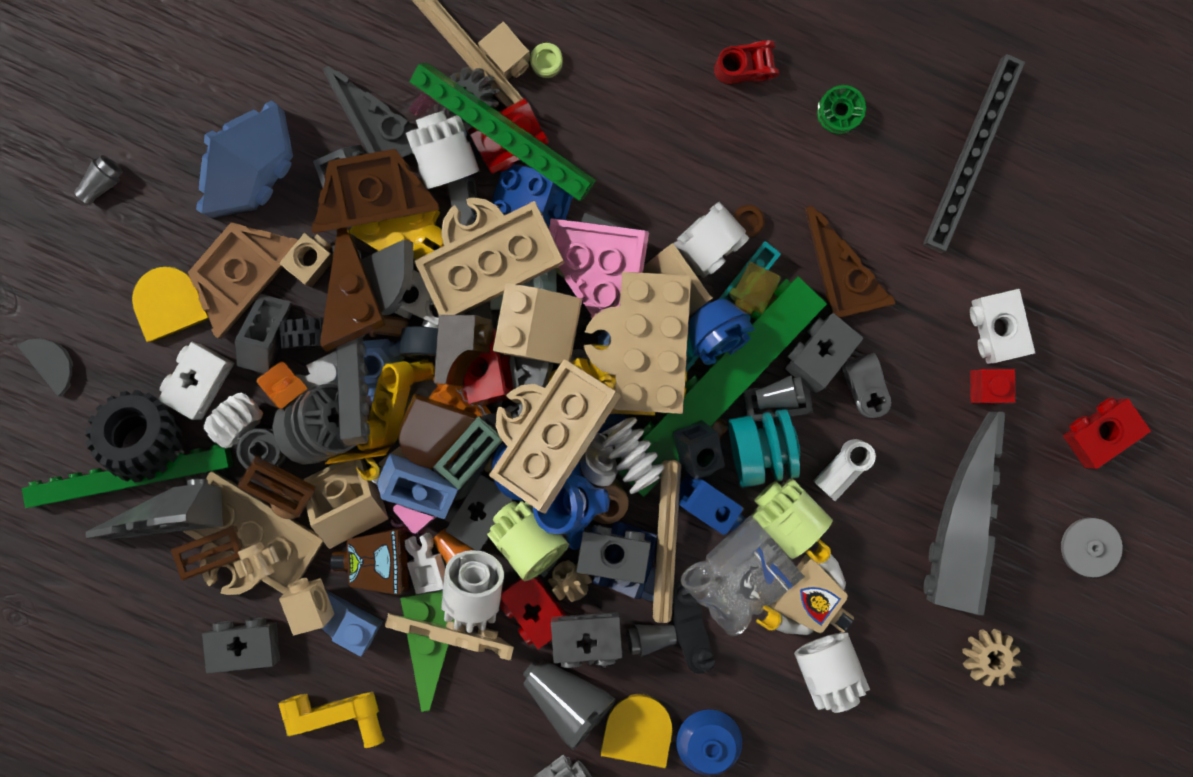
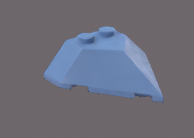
(244, 162)

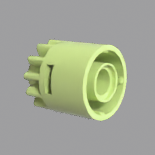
(790, 517)
(524, 542)

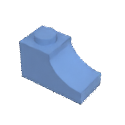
(351, 625)

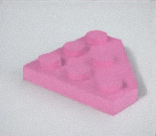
(596, 259)

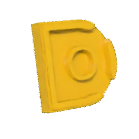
(166, 303)
(638, 731)

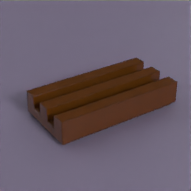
(302, 493)
(235, 543)

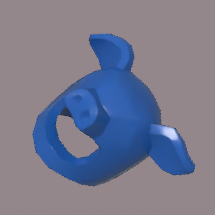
(573, 508)

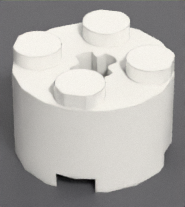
(710, 239)

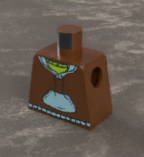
(376, 561)

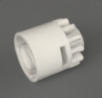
(442, 149)
(472, 589)
(832, 672)

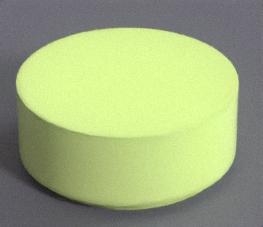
(546, 60)

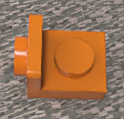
(281, 385)

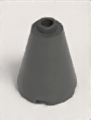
(567, 700)

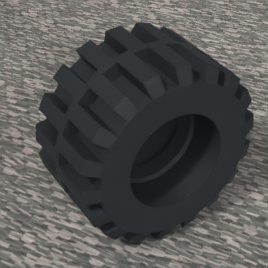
(118, 419)

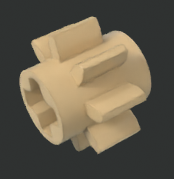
(256, 562)
(569, 582)

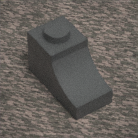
(259, 337)

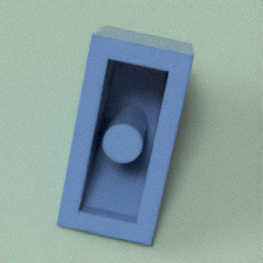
(415, 487)

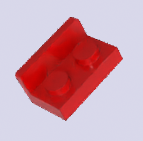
(496, 156)

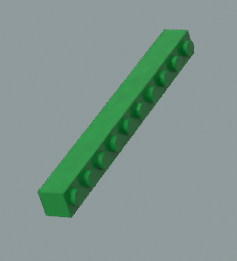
(502, 131)
(104, 481)

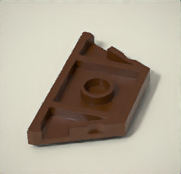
(369, 191)

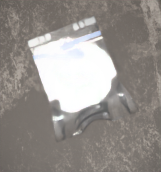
(741, 576)

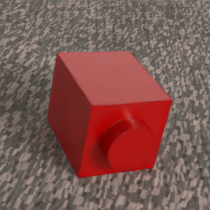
(992, 386)

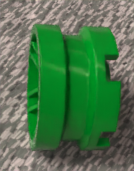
(843, 96)

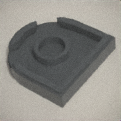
(390, 274)

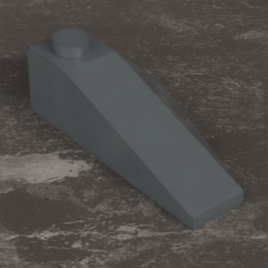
(172, 511)

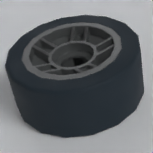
(419, 343)

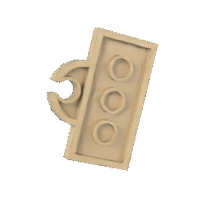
(487, 255)
(646, 341)
(550, 433)
(257, 523)

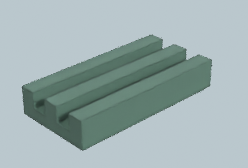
(449, 474)

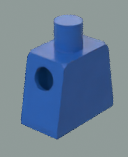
(704, 501)

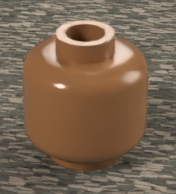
(618, 503)

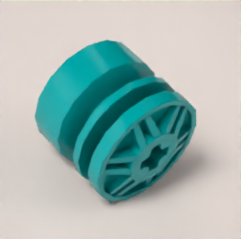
(764, 448)

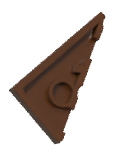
(846, 282)
(350, 301)

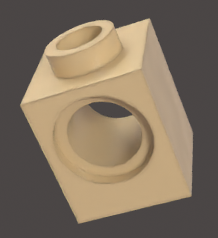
(505, 51)
(294, 259)
(306, 605)

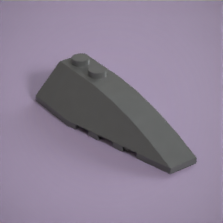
(963, 545)

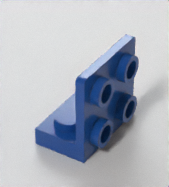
(524, 185)

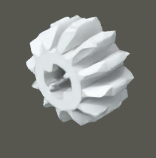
(232, 420)

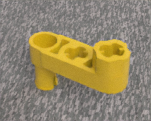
(391, 400)
(301, 718)

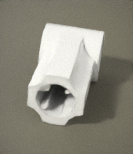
(842, 471)

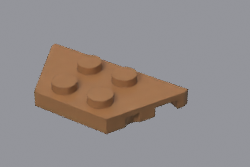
(236, 272)

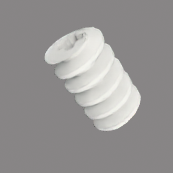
(632, 454)

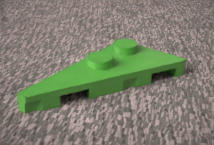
(426, 654)

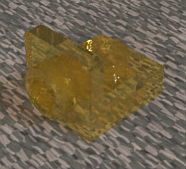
(754, 289)

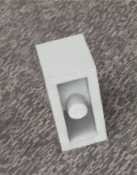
(1017, 337)

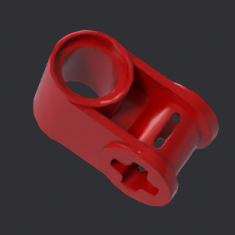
(753, 60)

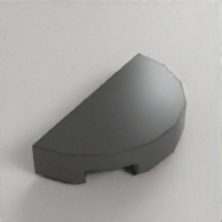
(50, 361)

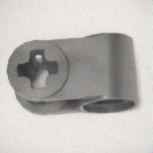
(866, 378)

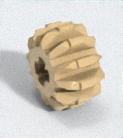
(1002, 651)

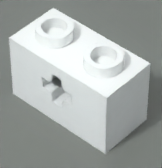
(209, 370)

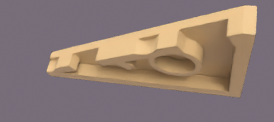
(447, 634)

